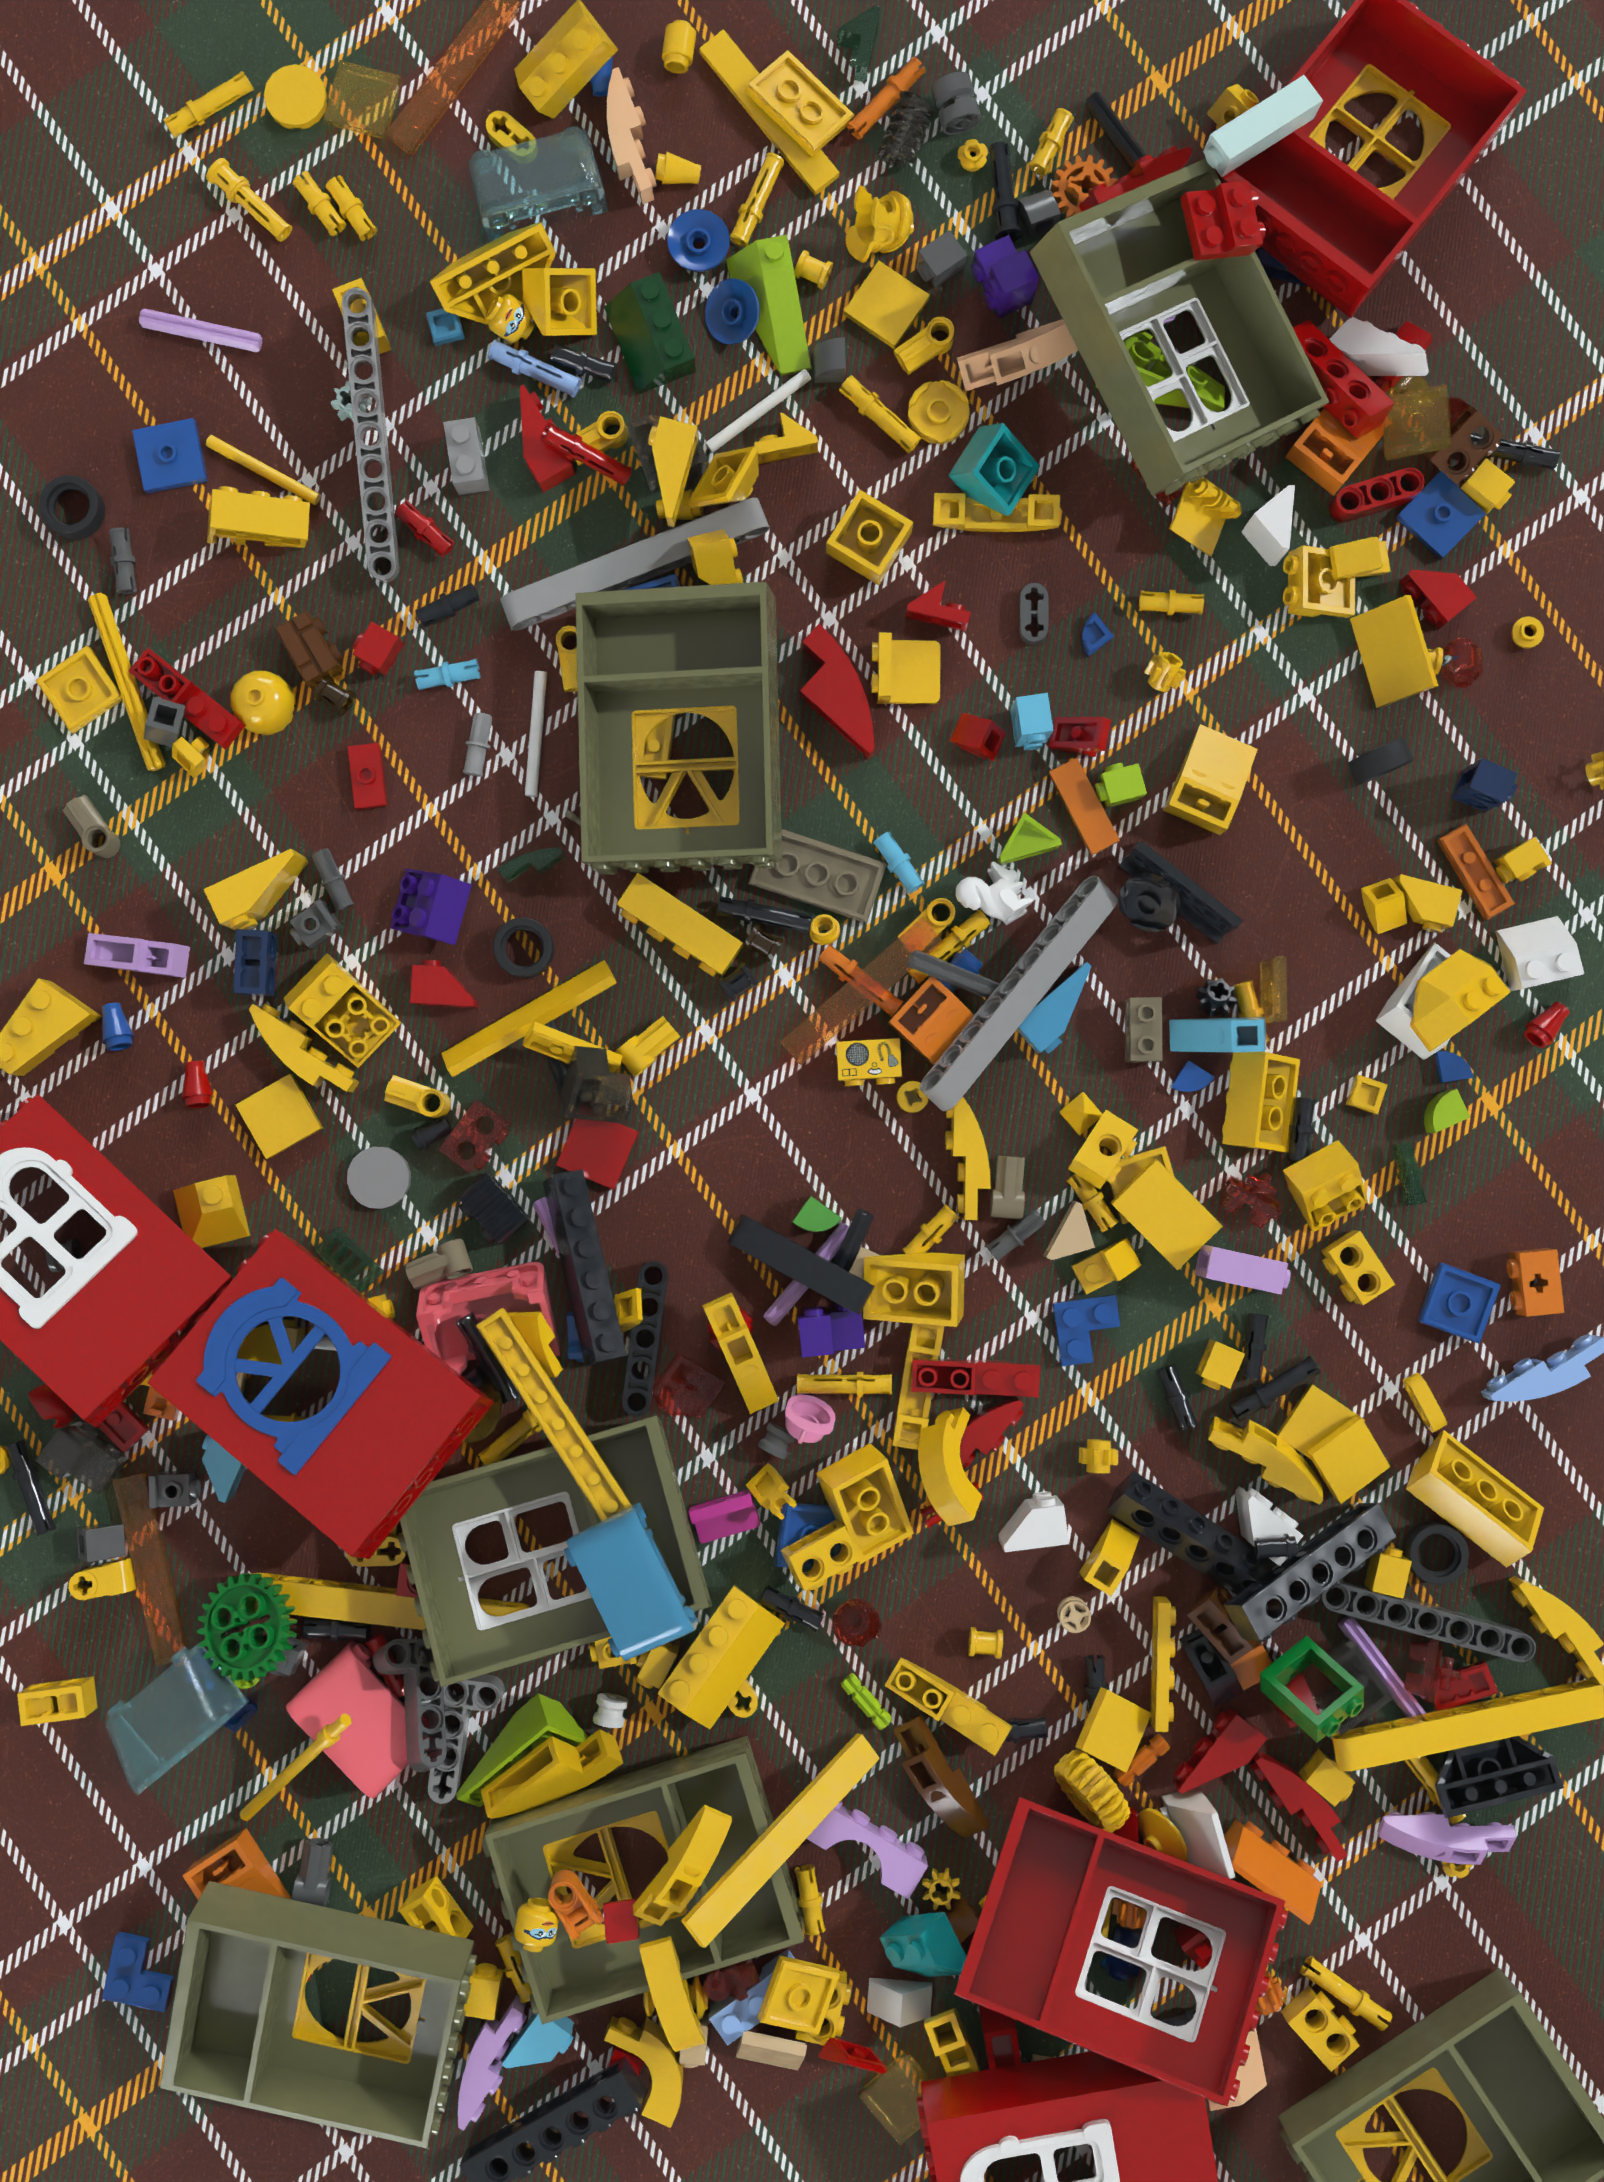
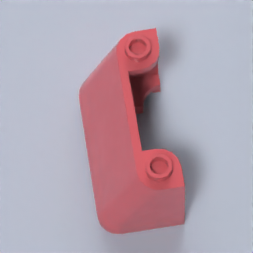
(483, 1293)
(374, 1744)

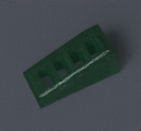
(348, 1243)

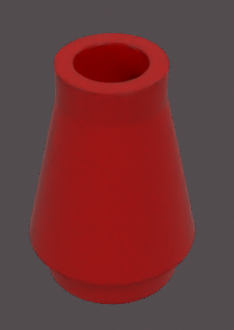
(1545, 1027)
(196, 1087)

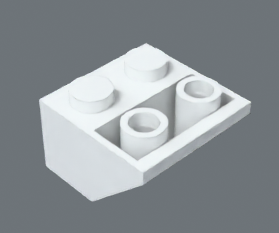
(1260, 1522)

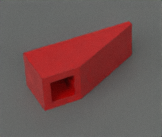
(544, 461)
(1225, 1749)

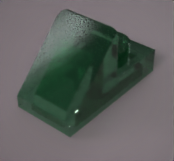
(860, 36)

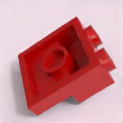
(1223, 221)

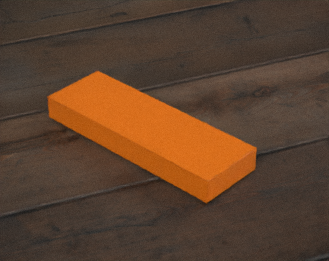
(1083, 806)
(1475, 872)

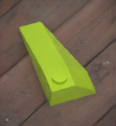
(770, 272)
(1155, 368)
(523, 1733)

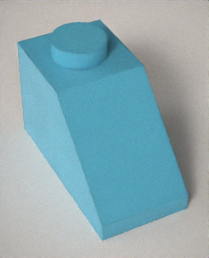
(222, 1469)
(539, 2042)

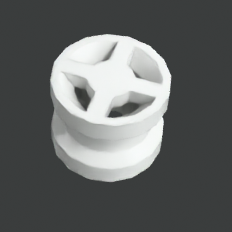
(610, 1710)

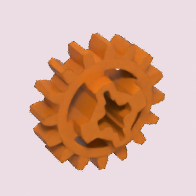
(1069, 188)

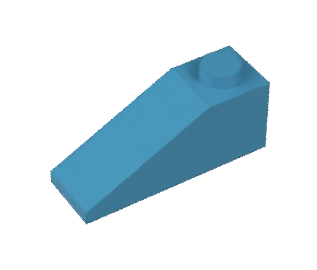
(1052, 1014)

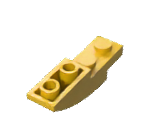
(291, 1046)
(967, 1141)
(740, 1353)
(1279, 1461)
(1563, 1623)
(949, 1705)
(687, 1866)

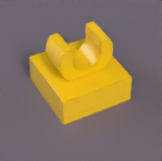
(190, 755)

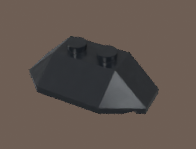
(1494, 1775)

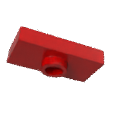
(367, 776)
(1474, 1684)

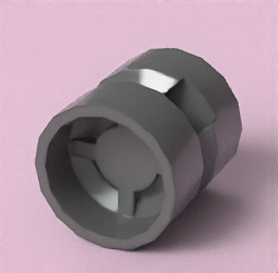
(955, 100)

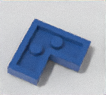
(1074, 1322)
(128, 1980)

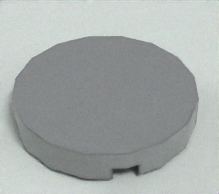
(378, 1177)

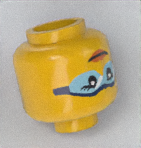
(509, 318)
(536, 1924)

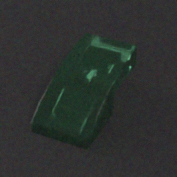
(541, 859)

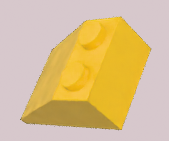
(254, 892)
(916, 1288)
(866, 1501)

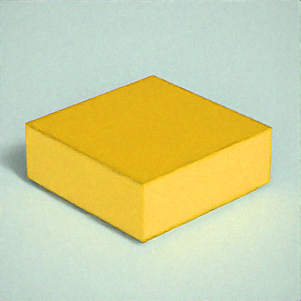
(1366, 1094)

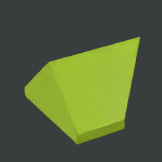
(1028, 840)

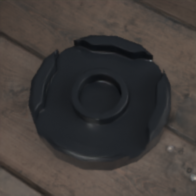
(1149, 902)

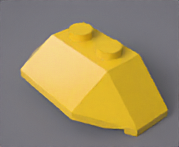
(492, 270)
(1454, 997)

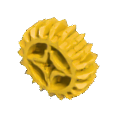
(1092, 1791)

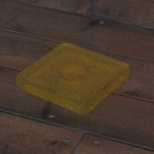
(362, 99)
(1417, 423)
(1274, 989)
(894, 2096)

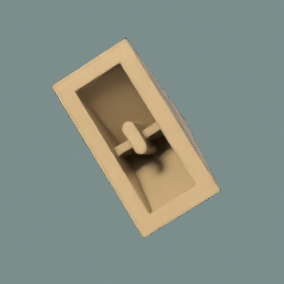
(1071, 1235)

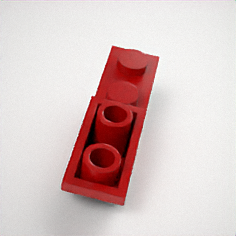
(1145, 171)
(199, 706)
(975, 1377)
(986, 1429)
(1300, 1798)

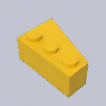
(258, 518)
(41, 1026)

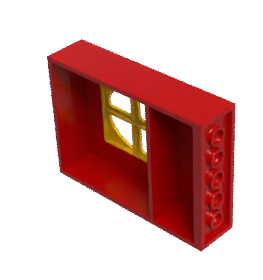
(1317, 197)

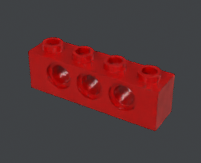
(1350, 392)

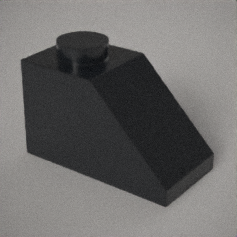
(1211, 1668)

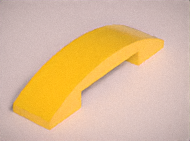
(966, 514)
(915, 1406)
(670, 1994)

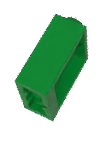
(1291, 1665)

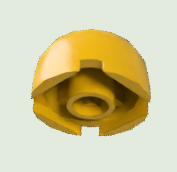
(263, 702)

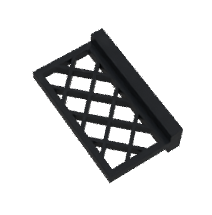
(1197, 905)

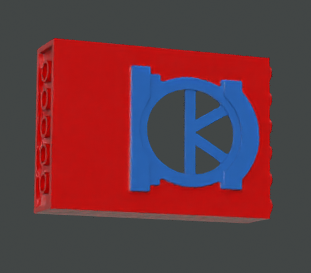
(378, 1437)

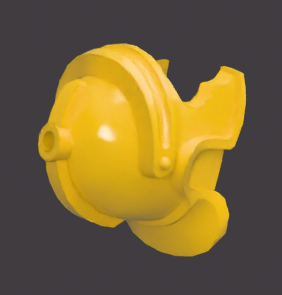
(879, 224)

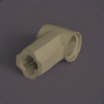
(91, 826)
(1007, 1196)
(447, 1262)

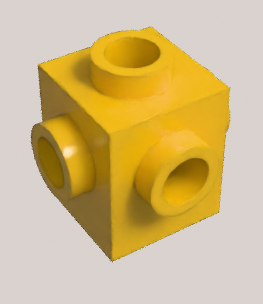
(1232, 104)

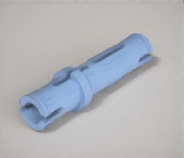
(522, 363)

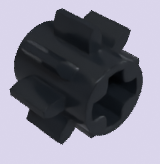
(1216, 998)

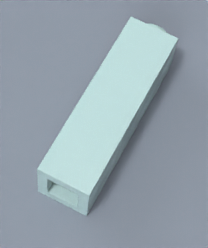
(1262, 126)

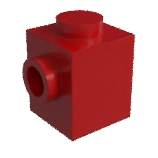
(377, 649)

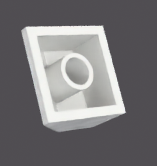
(1538, 953)
(1036, 1524)

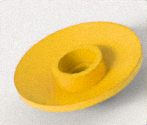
(1161, 1834)

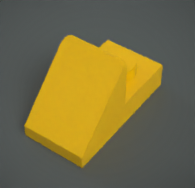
(794, 443)
(1359, 558)
(1106, 1266)

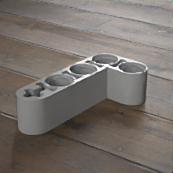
(457, 1736)

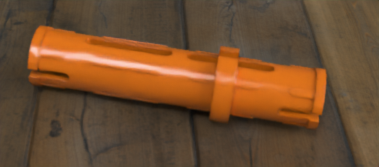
(886, 98)
(848, 969)

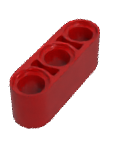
(1387, 485)

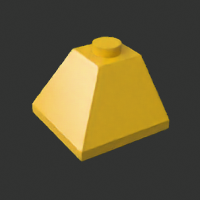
(561, 300)
(727, 478)
(212, 1211)

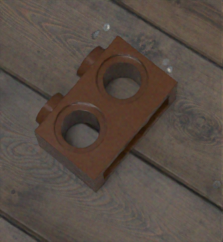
(1461, 442)
(1215, 1623)

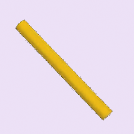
(263, 470)

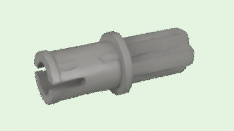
(477, 744)

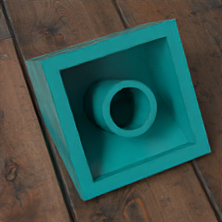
(994, 468)
(924, 1945)

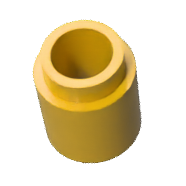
(678, 46)

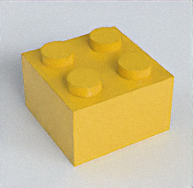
(869, 537)

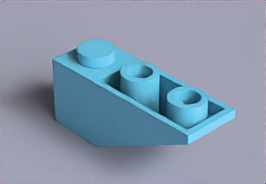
(1218, 1034)

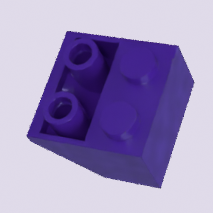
(430, 906)

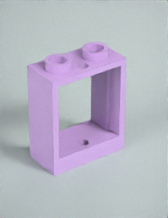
(1242, 1269)

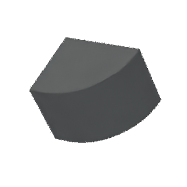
(1039, 212)
(829, 361)
(100, 1542)

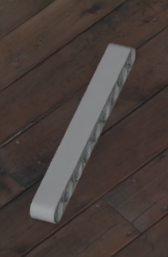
(364, 422)
(628, 565)
(1018, 993)

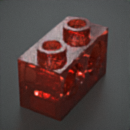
(469, 1130)

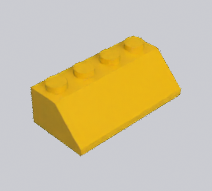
(1476, 1499)
(721, 1658)

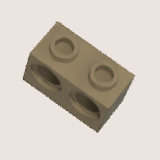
(1143, 1030)

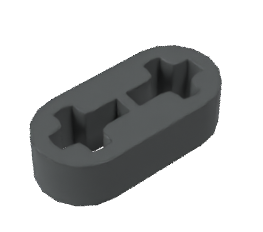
(1041, 613)

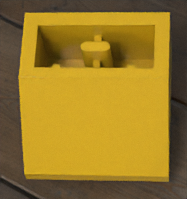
(1326, 1185)

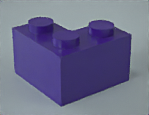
(1005, 275)
(829, 1331)

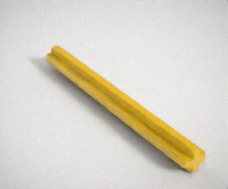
(125, 680)

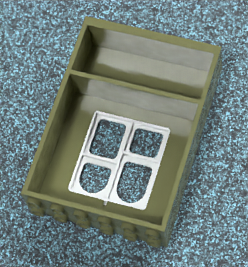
(1132, 269)
(448, 1582)

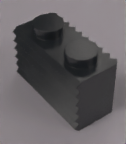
(493, 1209)

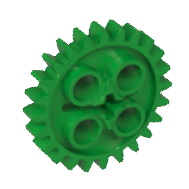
(238, 1598)

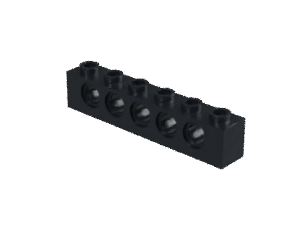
(1187, 1534)
(1331, 1557)
(615, 2081)

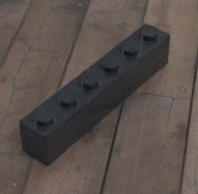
(584, 1268)

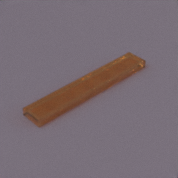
(452, 73)
(859, 992)
(150, 1567)

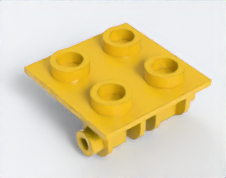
(1203, 514)

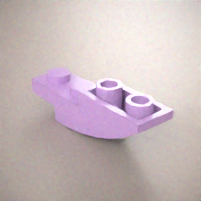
(1434, 1839)
(484, 2063)

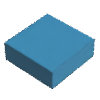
(444, 327)

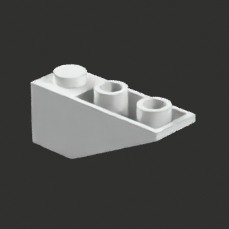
(1379, 352)

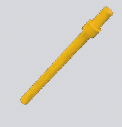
(325, 1739)

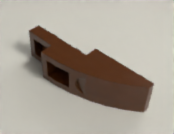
(940, 1786)

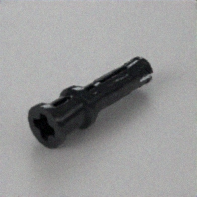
(1005, 205)

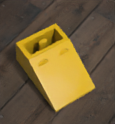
(1211, 780)
(341, 1010)

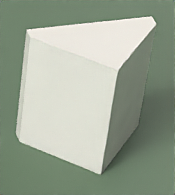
(1271, 527)

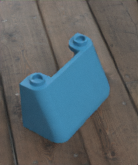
(630, 1583)

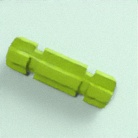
(866, 1701)

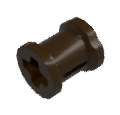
(334, 695)
(762, 943)

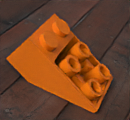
(1330, 451)
(931, 1019)
(236, 1864)

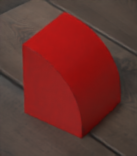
(978, 736)

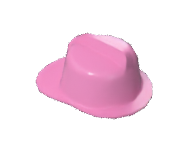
(808, 1418)

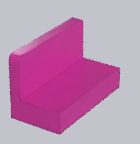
(725, 1516)

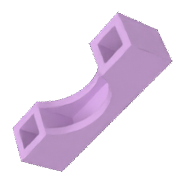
(900, 1862)

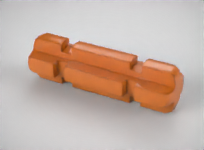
(1143, 1759)

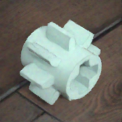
(344, 396)

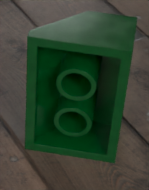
(650, 334)

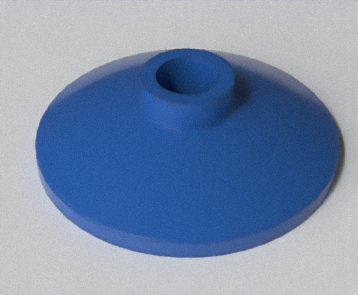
(694, 227)
(722, 308)

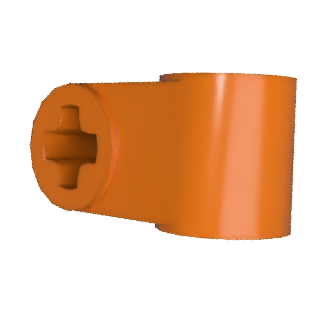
(576, 1909)

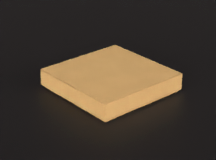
(771, 2050)

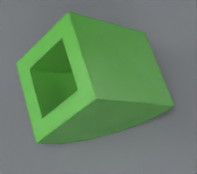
(816, 1216)

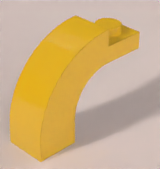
(942, 1470)
(951, 2043)
(663, 2063)

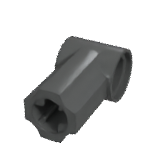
(312, 1882)

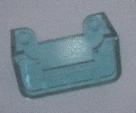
(536, 179)
(171, 1717)

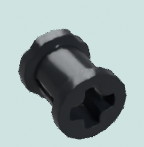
(738, 981)

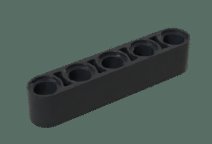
(801, 1264)
(639, 1352)

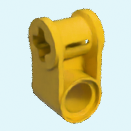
(107, 1579)

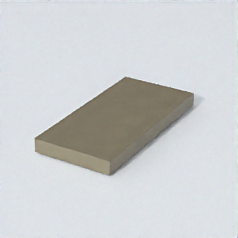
(823, 877)

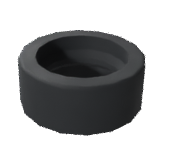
(56, 489)
(1380, 761)
(523, 924)
(1457, 1564)

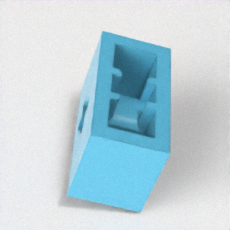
(1031, 721)

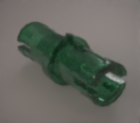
(1409, 1173)

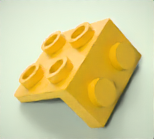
(906, 671)

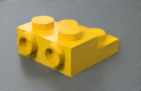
(1312, 585)

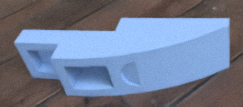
(1536, 1379)

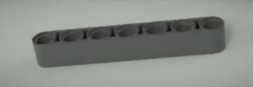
(1438, 1625)

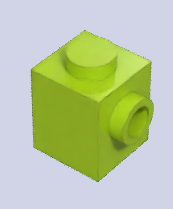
(1120, 785)

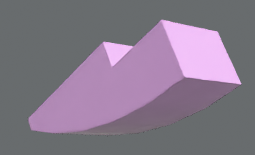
(137, 955)

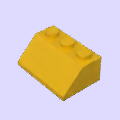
(564, 61)
(1261, 1101)

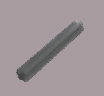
(951, 973)

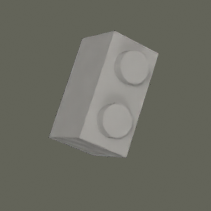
(466, 456)

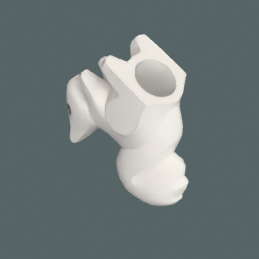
(998, 899)

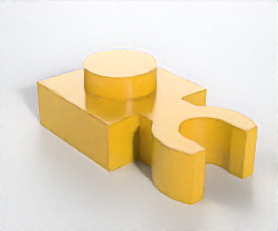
(770, 1490)

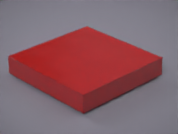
(598, 1149)

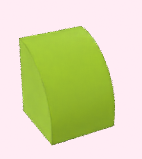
(1444, 1111)

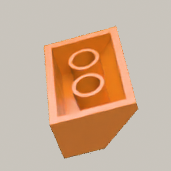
(1272, 1870)

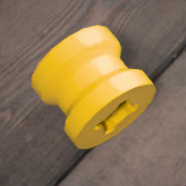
(911, 1096)

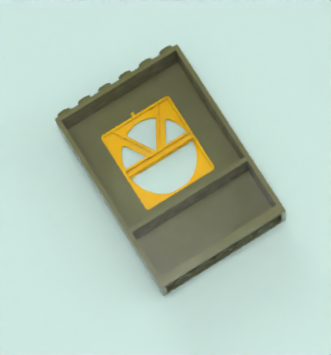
(663, 657)
(661, 1802)
(251, 2041)
(1494, 2063)

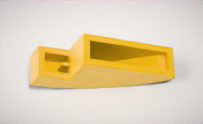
(551, 1773)

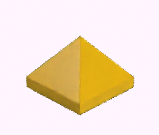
(1081, 1113)

